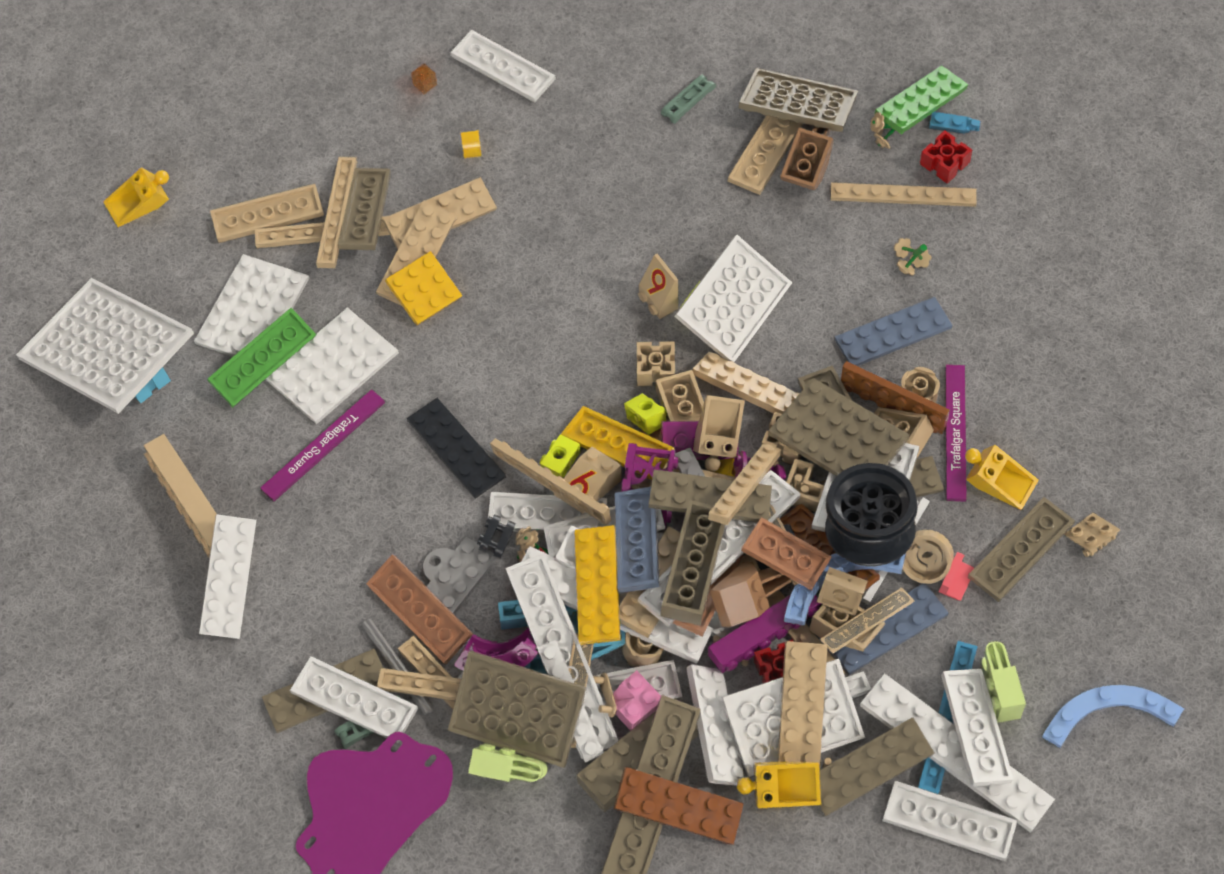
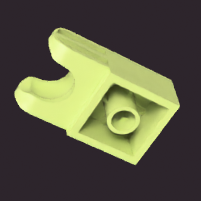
(1002, 683)
(505, 764)

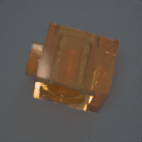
(424, 78)

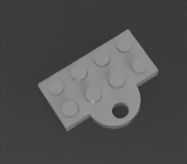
(457, 572)

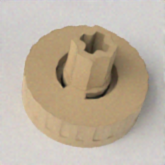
(932, 547)

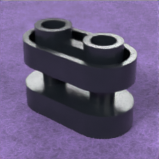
(493, 524)

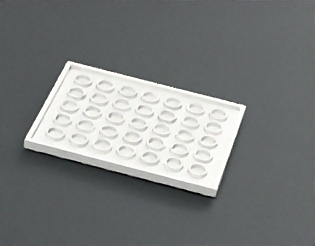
(105, 345)

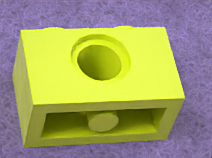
(645, 413)
(561, 447)

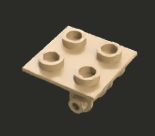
(1092, 534)

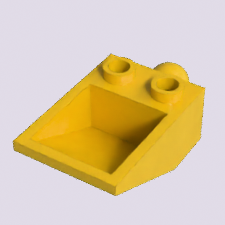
(137, 196)
(1005, 478)
(789, 784)

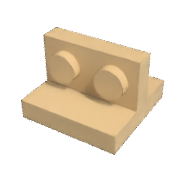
(842, 591)

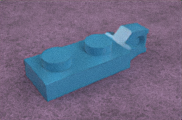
(953, 123)

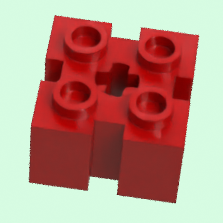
(946, 156)
(769, 661)

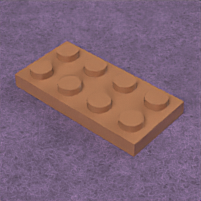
(786, 553)

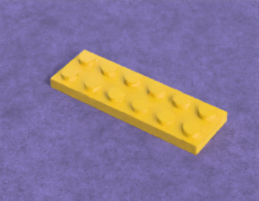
(611, 437)
(597, 585)

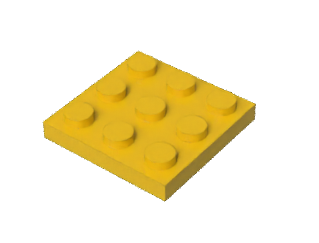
(423, 288)

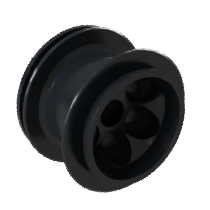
(871, 499)

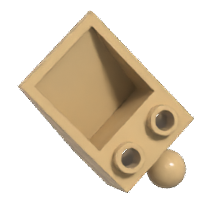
(721, 425)

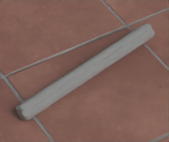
(393, 661)

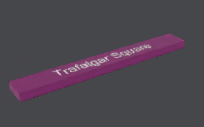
(955, 433)
(322, 445)

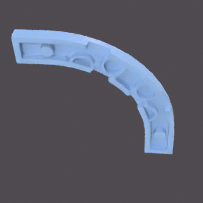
(802, 597)
(1106, 697)

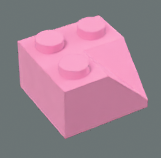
(635, 700)

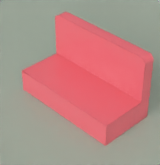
(957, 579)

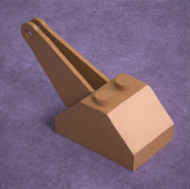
(808, 158)
(743, 595)

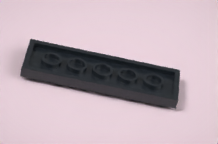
(456, 448)

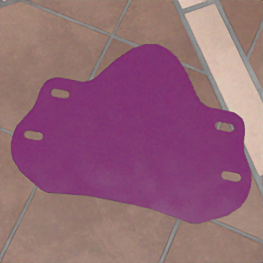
(370, 803)

